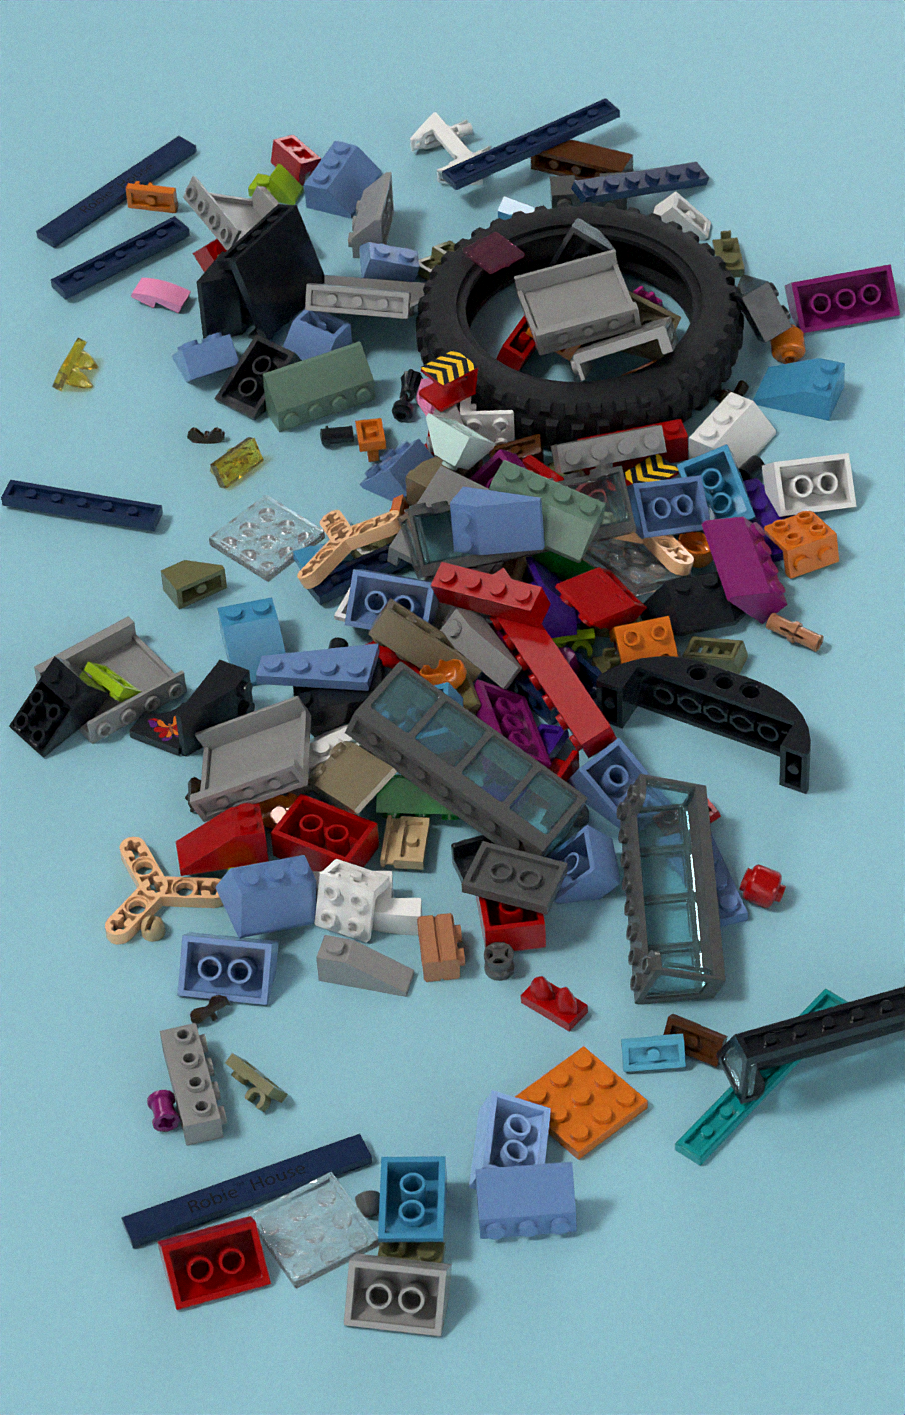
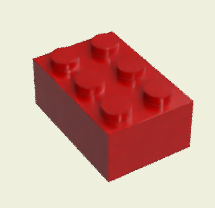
(324, 834)
(511, 925)

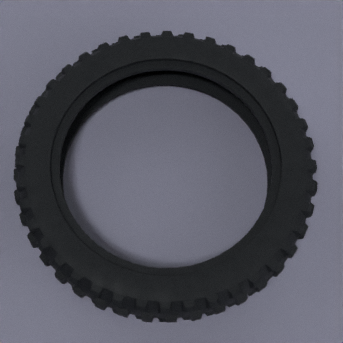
(585, 409)

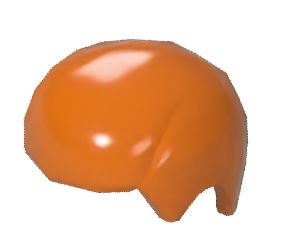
(698, 547)
(447, 671)

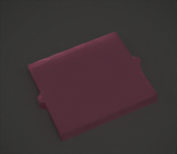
(493, 252)

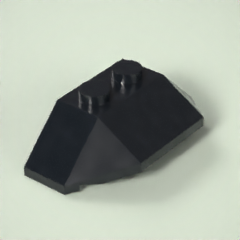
(693, 605)

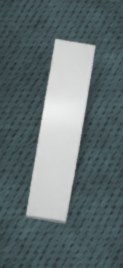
(392, 913)

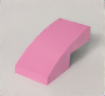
(158, 291)

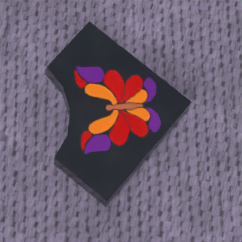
(158, 730)

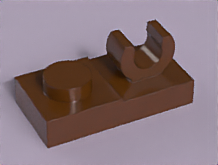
(523, 447)
(698, 1040)

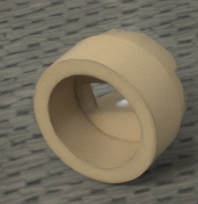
(157, 928)

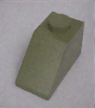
(192, 581)

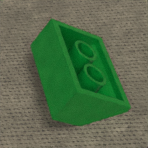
(403, 796)

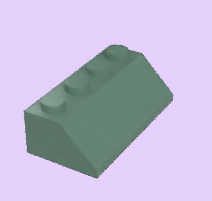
(318, 387)
(568, 515)

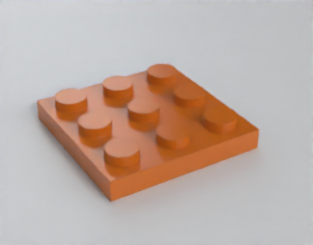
(584, 1101)

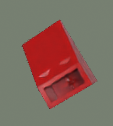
(601, 599)

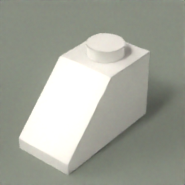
(679, 210)

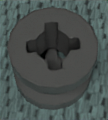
(499, 961)

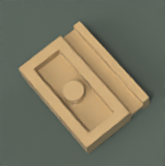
(405, 842)

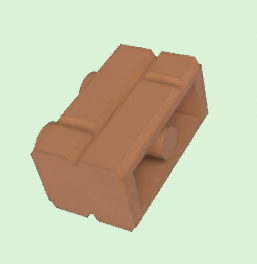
(439, 947)

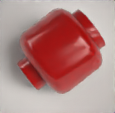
(762, 886)

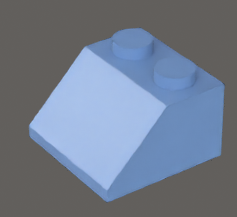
(388, 262)
(590, 866)

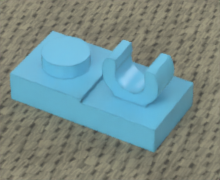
(653, 1052)

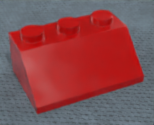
(214, 1262)

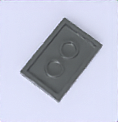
(514, 877)

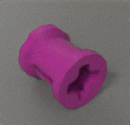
(162, 1105)

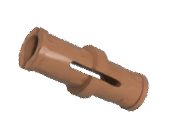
(794, 632)

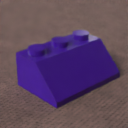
(560, 618)

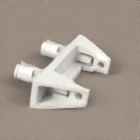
(447, 136)

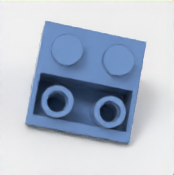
(316, 334)
(209, 357)
(389, 476)

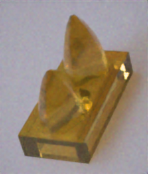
(69, 373)
(236, 462)

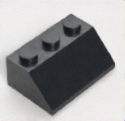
(581, 242)
(221, 303)

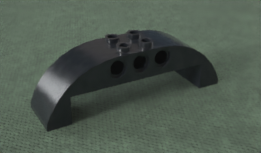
(713, 702)

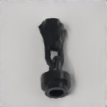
(403, 409)

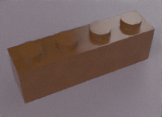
(581, 160)

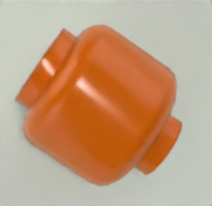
(789, 345)

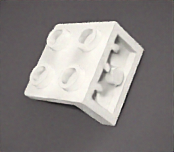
(493, 425)
(348, 899)

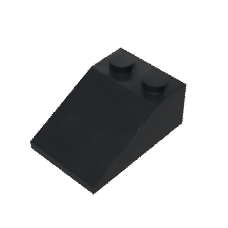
(245, 385)
(219, 698)
(335, 706)

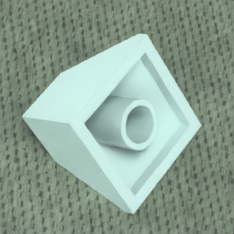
(456, 443)

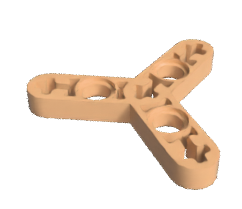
(344, 540)
(666, 550)
(147, 898)

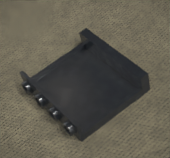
(273, 268)

